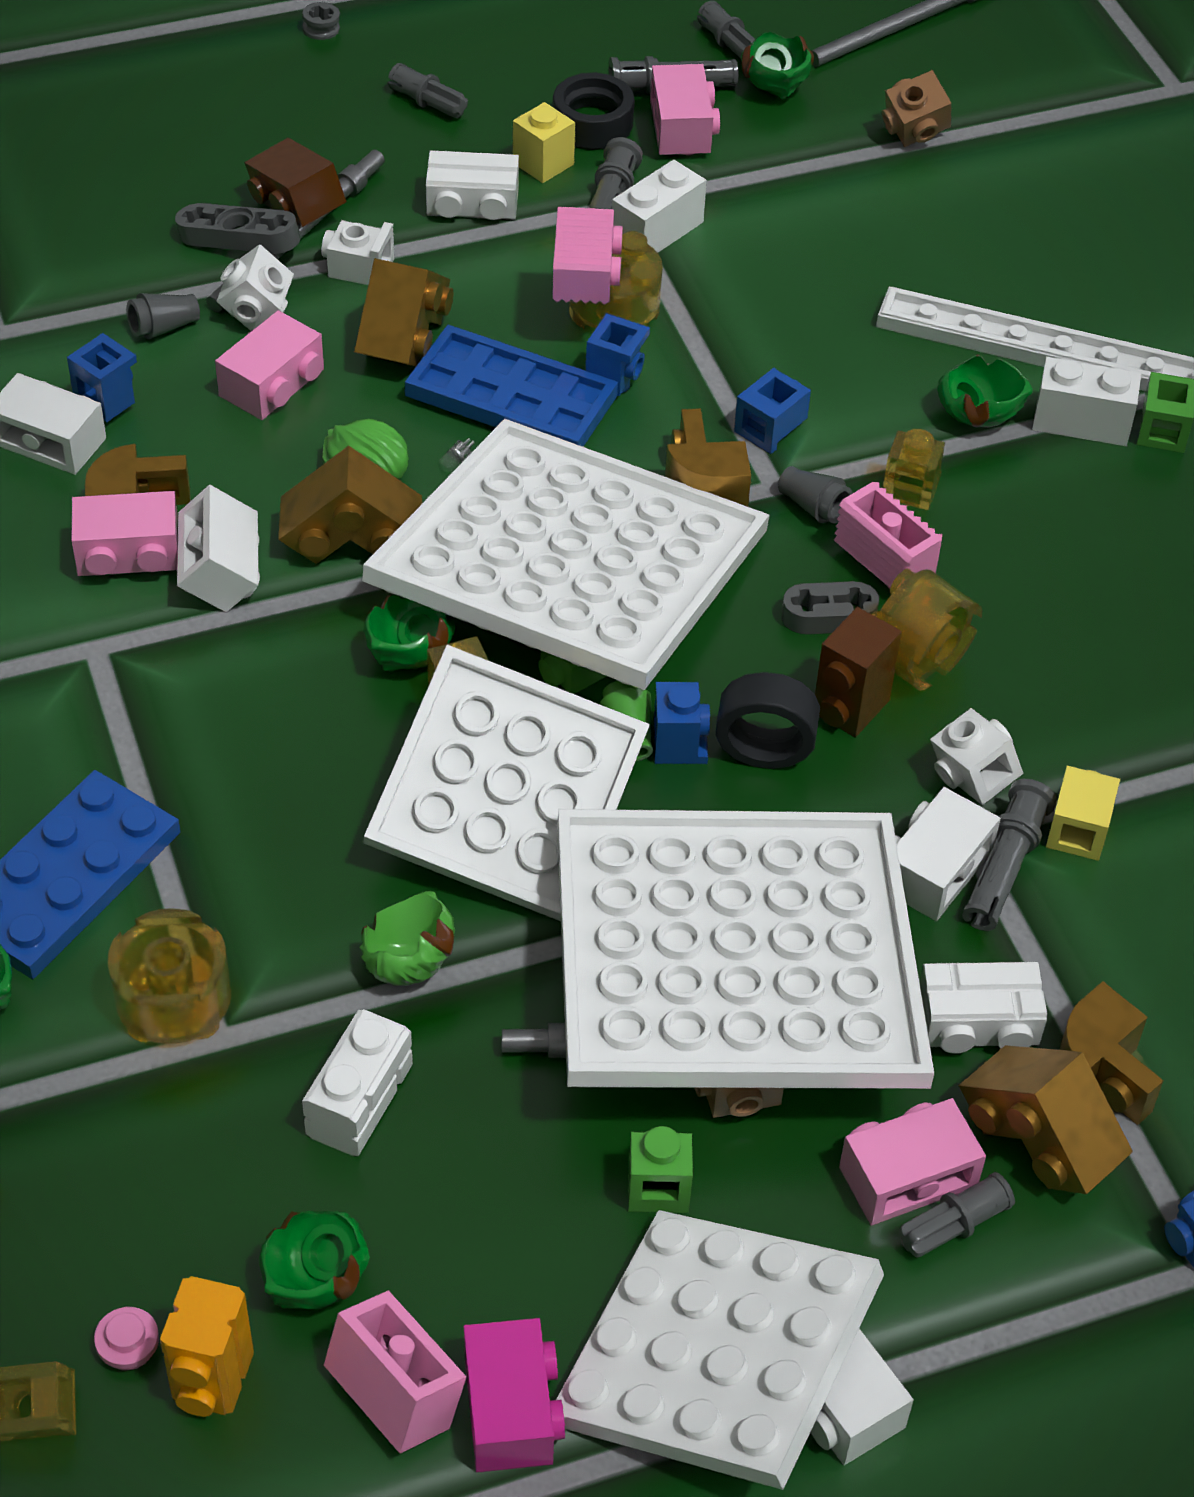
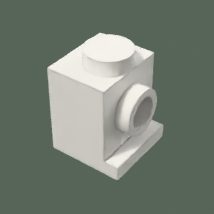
(353, 250)

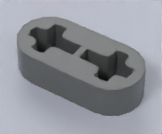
(826, 605)

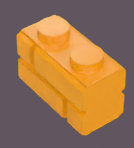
(207, 1346)

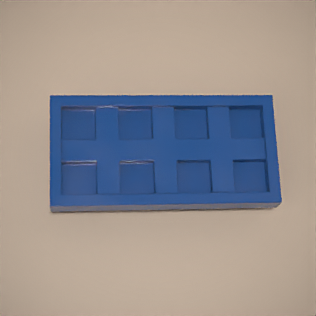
(505, 382)
(75, 867)

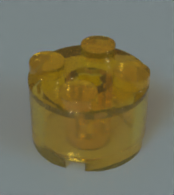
(639, 288)
(932, 623)
(170, 977)

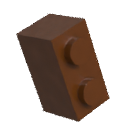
(294, 181)
(856, 671)

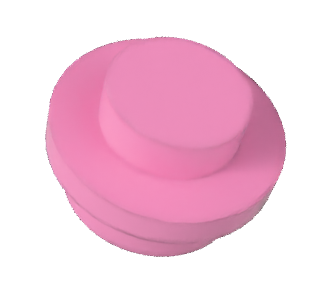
(126, 1338)

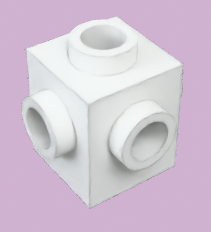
(254, 287)
(974, 746)

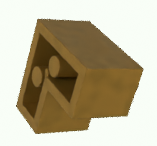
(399, 310)
(344, 503)
(1056, 1111)

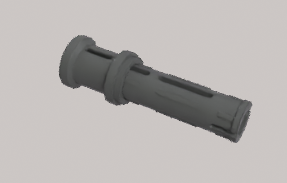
(638, 73)
(616, 173)
(1016, 836)

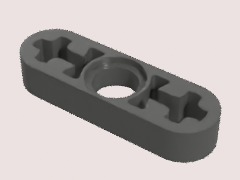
(215, 227)

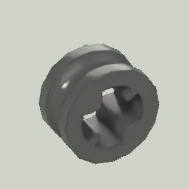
(321, 20)

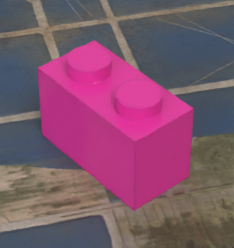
(510, 1395)

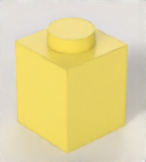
(544, 142)
(1083, 813)

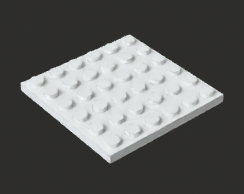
(568, 552)
(737, 951)

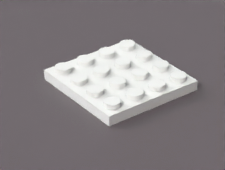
(492, 769)
(720, 1347)

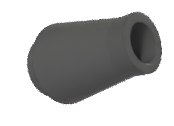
(160, 313)
(814, 492)

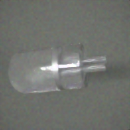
(455, 456)

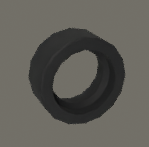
(598, 91)
(772, 695)

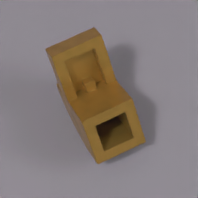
(708, 466)
(124, 473)
(1107, 1034)

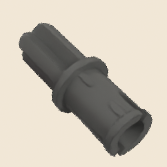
(727, 30)
(427, 90)
(957, 1215)

